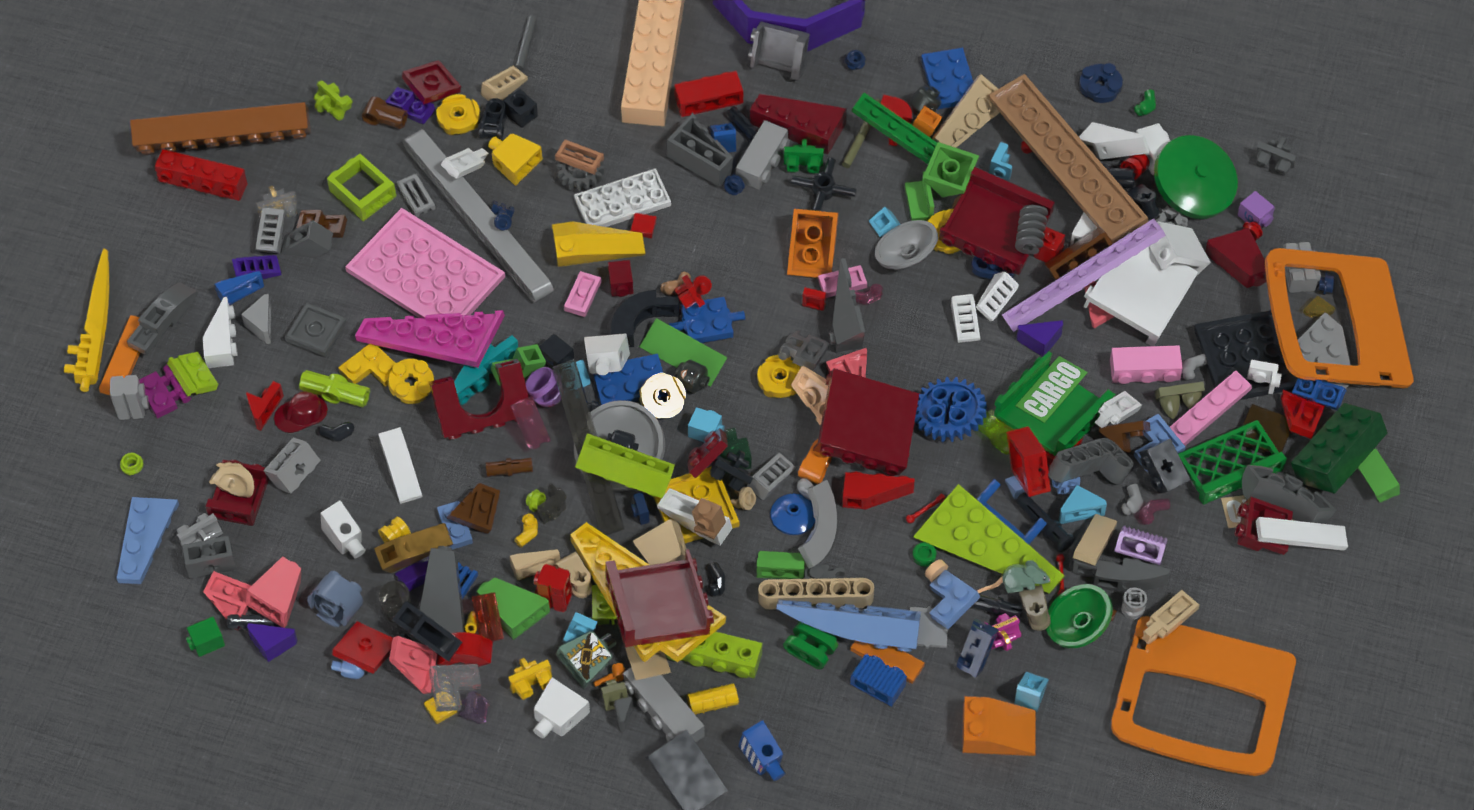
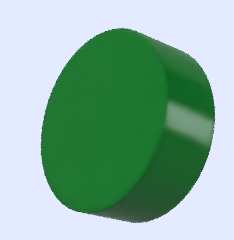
(924, 554)

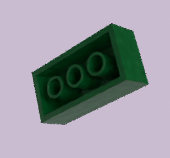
(1339, 447)

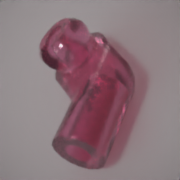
(870, 296)
(1151, 507)

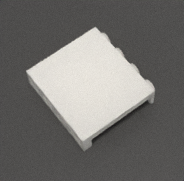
(1142, 292)

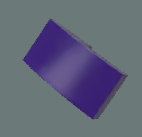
(407, 100)

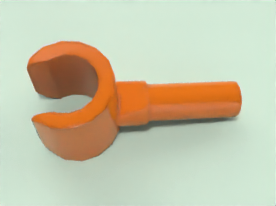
(617, 674)

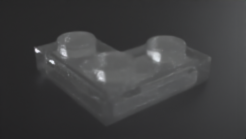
(447, 682)

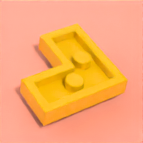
(368, 360)

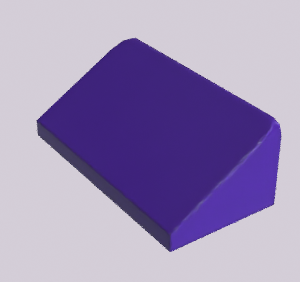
(414, 575)

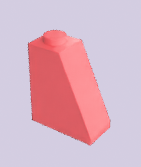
(276, 591)

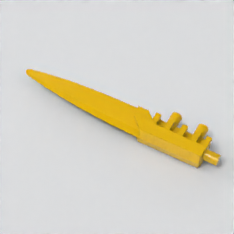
(91, 344)

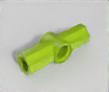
(334, 388)

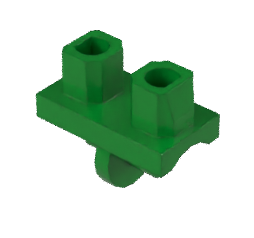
(803, 155)

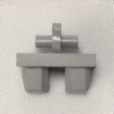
(205, 529)

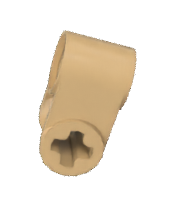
(579, 575)

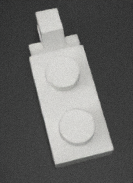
(464, 162)
(1117, 409)

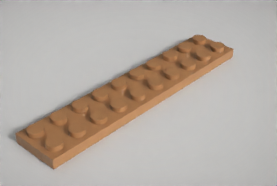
(1068, 158)

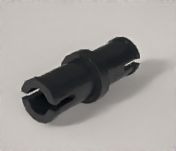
(998, 606)

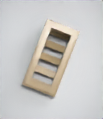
(490, 87)
(528, 564)

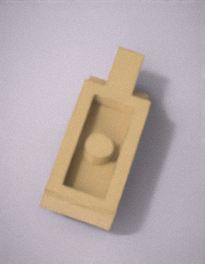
(1170, 616)

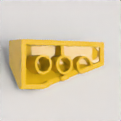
(590, 243)

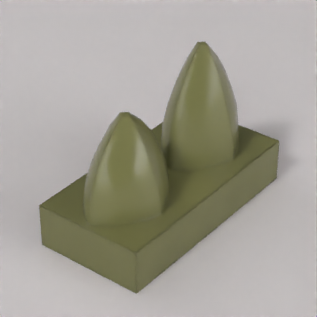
(1170, 396)

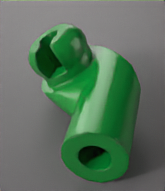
(1148, 105)

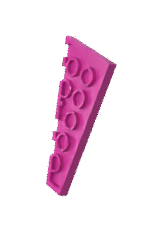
(436, 336)

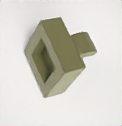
(613, 692)

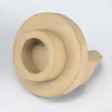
(746, 498)

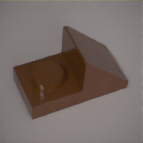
(1120, 433)

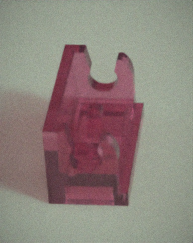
(530, 422)

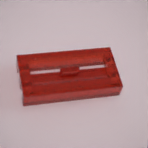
(490, 617)

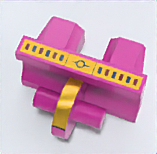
(1007, 632)

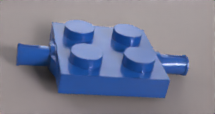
(709, 321)

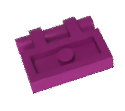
(159, 398)

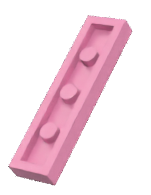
(1211, 407)

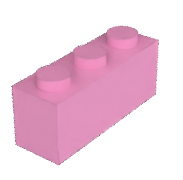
(1145, 364)

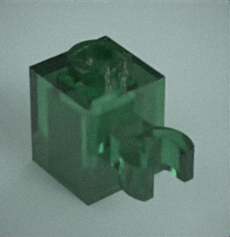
(735, 445)

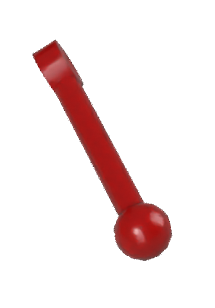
(911, 518)
(1060, 559)

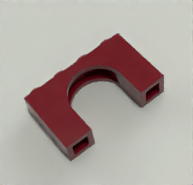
(456, 420)

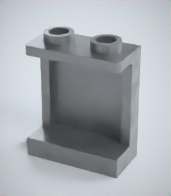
(779, 48)

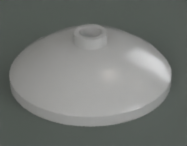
(906, 244)

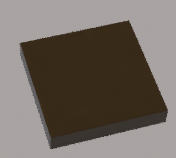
(1273, 424)

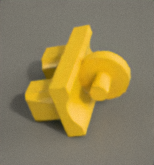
(528, 675)

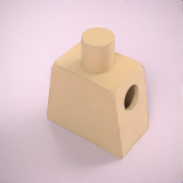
(662, 543)

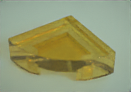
(1318, 308)

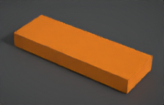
(893, 657)

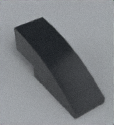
(427, 630)

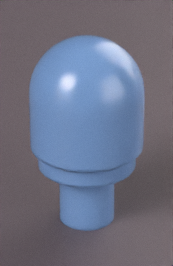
(347, 669)

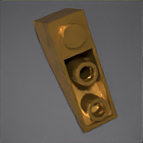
(412, 547)

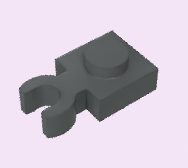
(821, 571)

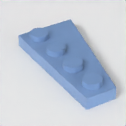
(143, 535)

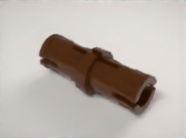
(509, 467)

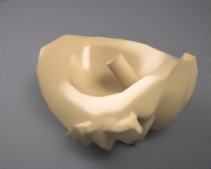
(233, 479)

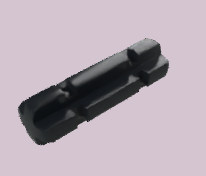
(742, 122)
(234, 621)

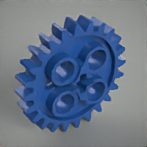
(964, 414)

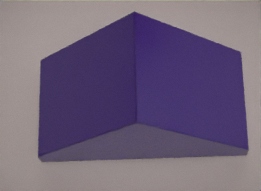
(1040, 336)
(272, 640)

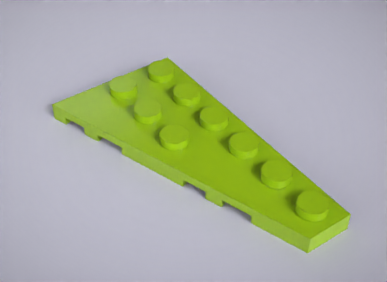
(976, 534)

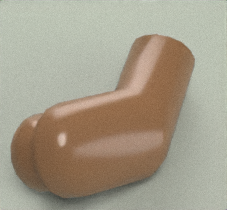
(669, 286)

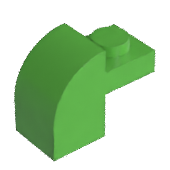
(530, 360)

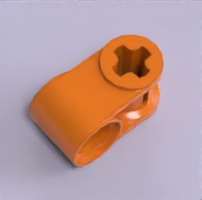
(814, 466)

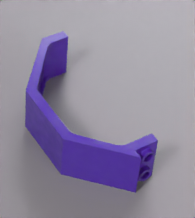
(821, 27)

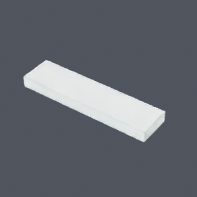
(1301, 533)

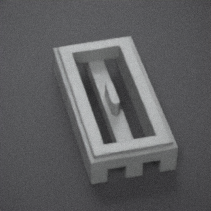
(422, 208)

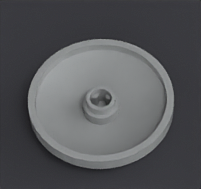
(632, 419)

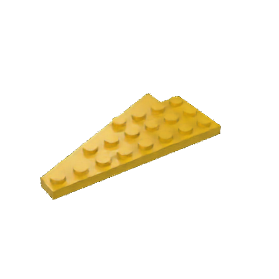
(597, 549)

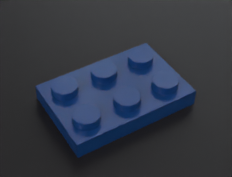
(948, 74)
(627, 382)

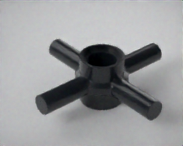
(823, 185)

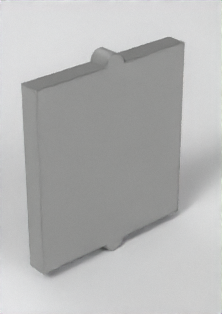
(930, 632)

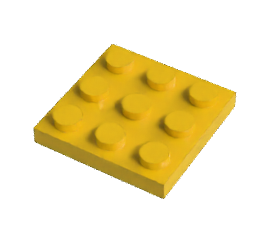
(701, 487)

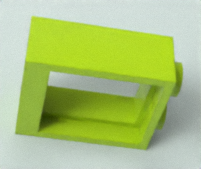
(370, 203)

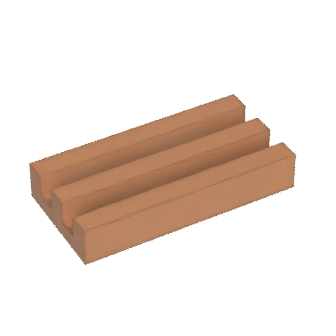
(577, 159)

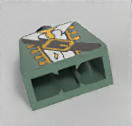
(586, 656)

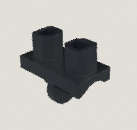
(739, 475)

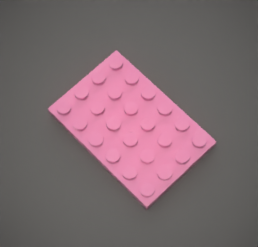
(424, 269)

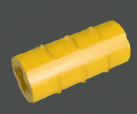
(712, 699)

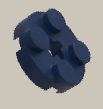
(1105, 73)

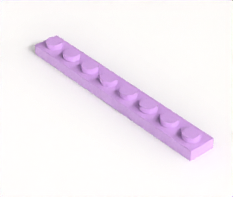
(1084, 274)

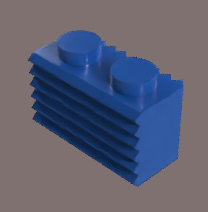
(878, 679)

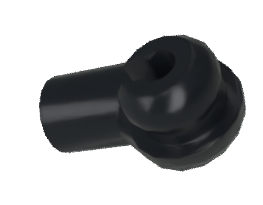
(337, 433)
(719, 578)

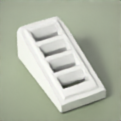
(1007, 287)
(965, 304)

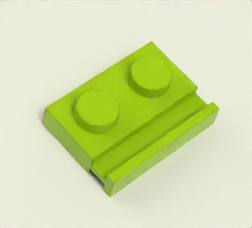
(192, 373)

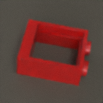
(1026, 458)

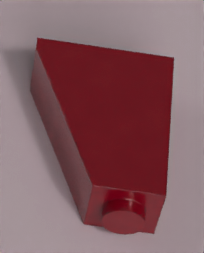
(1239, 257)

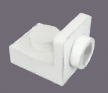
(1264, 372)

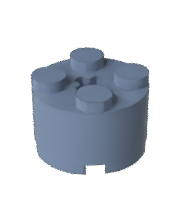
(336, 599)

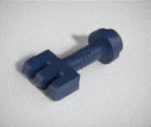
(504, 215)

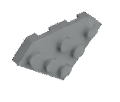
(1325, 344)

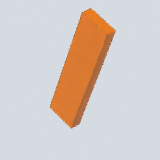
(124, 357)

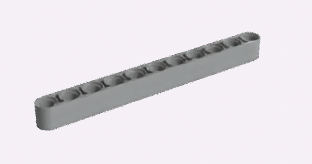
(479, 217)

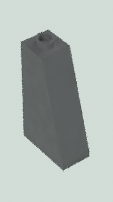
(442, 590)

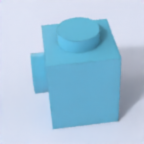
(703, 423)

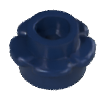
(855, 55)
(734, 184)
(1326, 283)

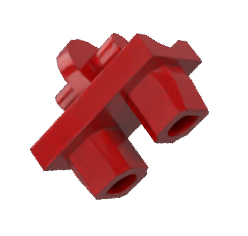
(691, 292)

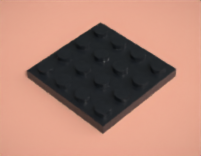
(1236, 341)

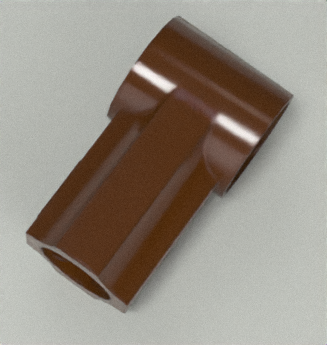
(379, 112)

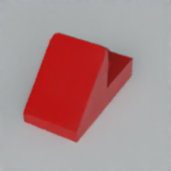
(264, 407)

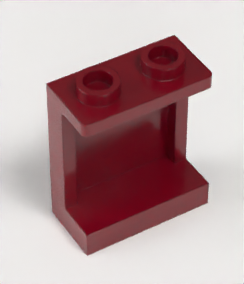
(237, 508)

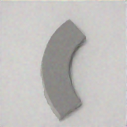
(825, 527)

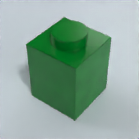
(205, 637)

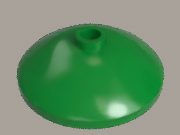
(1079, 616)

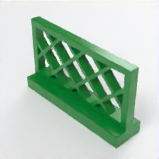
(1232, 481)

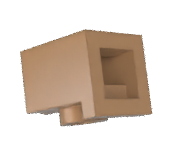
(708, 518)

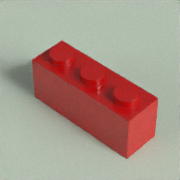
(708, 93)

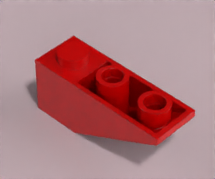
(870, 490)

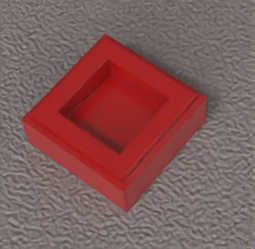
(644, 224)
(814, 299)

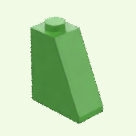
(516, 606)

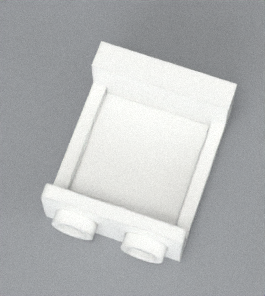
(1179, 246)

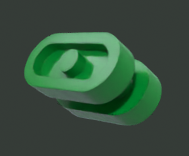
(810, 645)

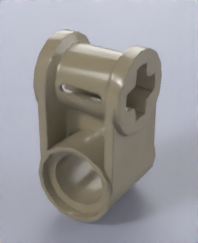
(1036, 607)

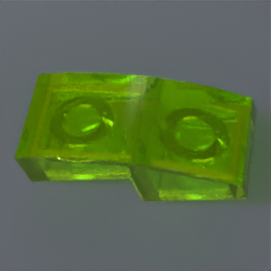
(996, 431)

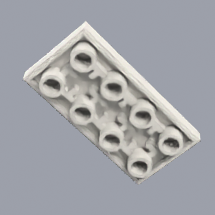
(622, 199)

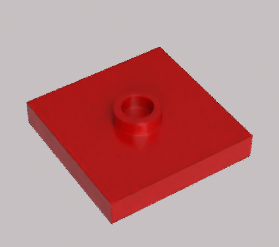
(364, 647)

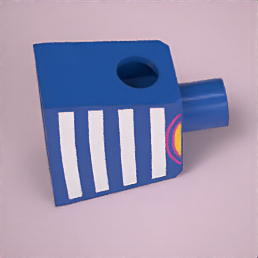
(762, 750)

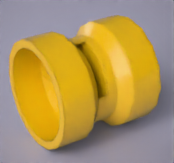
(397, 529)

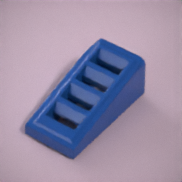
(239, 287)

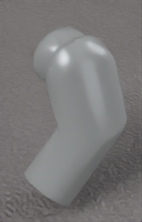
(1190, 365)

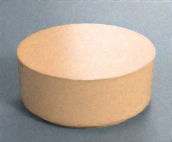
(935, 569)

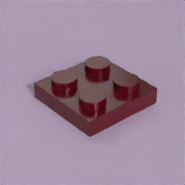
(431, 82)
(702, 457)

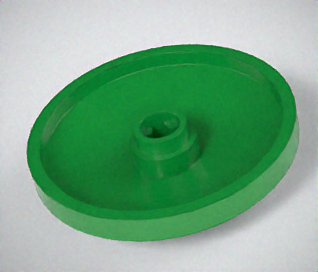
(1195, 177)

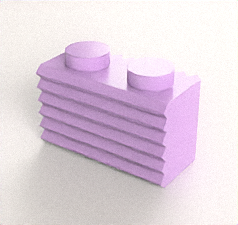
(1141, 545)

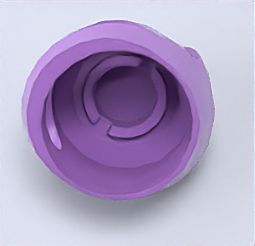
(543, 387)

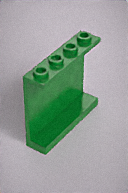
(1066, 424)

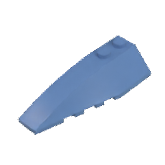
(872, 625)

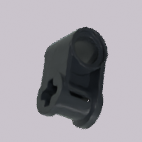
(493, 123)
(1145, 200)

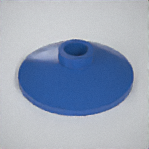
(793, 522)

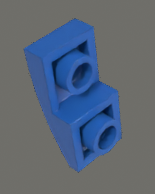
(1320, 392)

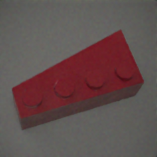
(803, 119)

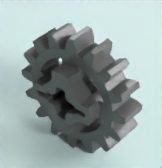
(577, 177)

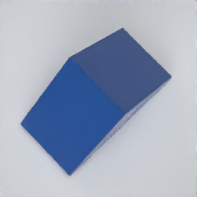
(725, 135)

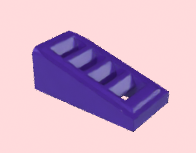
(249, 262)

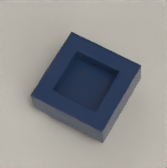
(640, 509)

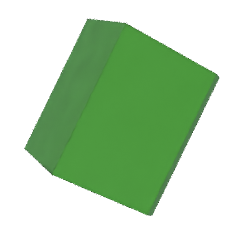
(949, 170)

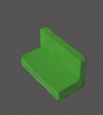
(919, 200)
(780, 565)

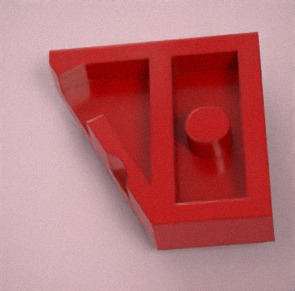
(1301, 413)

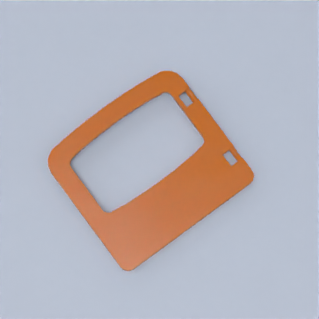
(1372, 312)
(1215, 660)

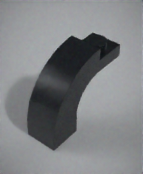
(639, 308)

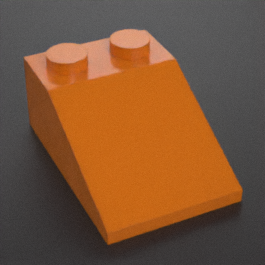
(812, 243)
(997, 727)

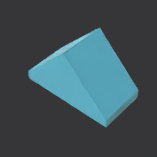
(1081, 506)
(1031, 691)

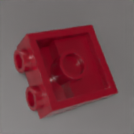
(1247, 530)

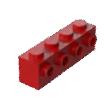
(201, 175)

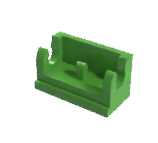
(1379, 477)

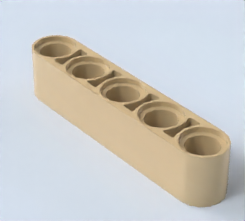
(826, 587)

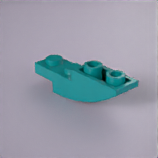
(474, 379)

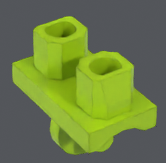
(328, 99)

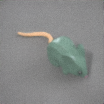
(1019, 577)

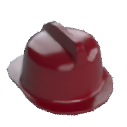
(301, 412)

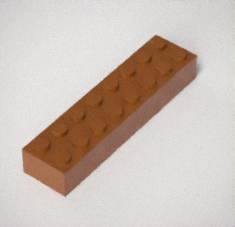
(220, 127)

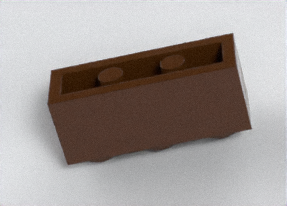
(1078, 253)

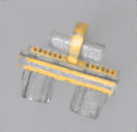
(278, 200)

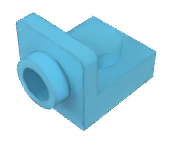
(999, 163)
(579, 626)

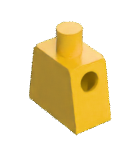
(515, 156)

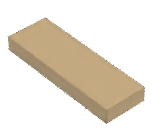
(1095, 539)

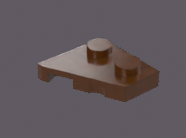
(477, 508)

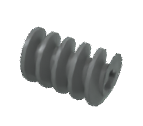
(1031, 229)

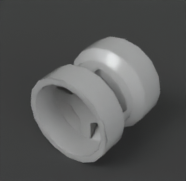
(1136, 608)

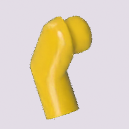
(530, 530)
(471, 625)

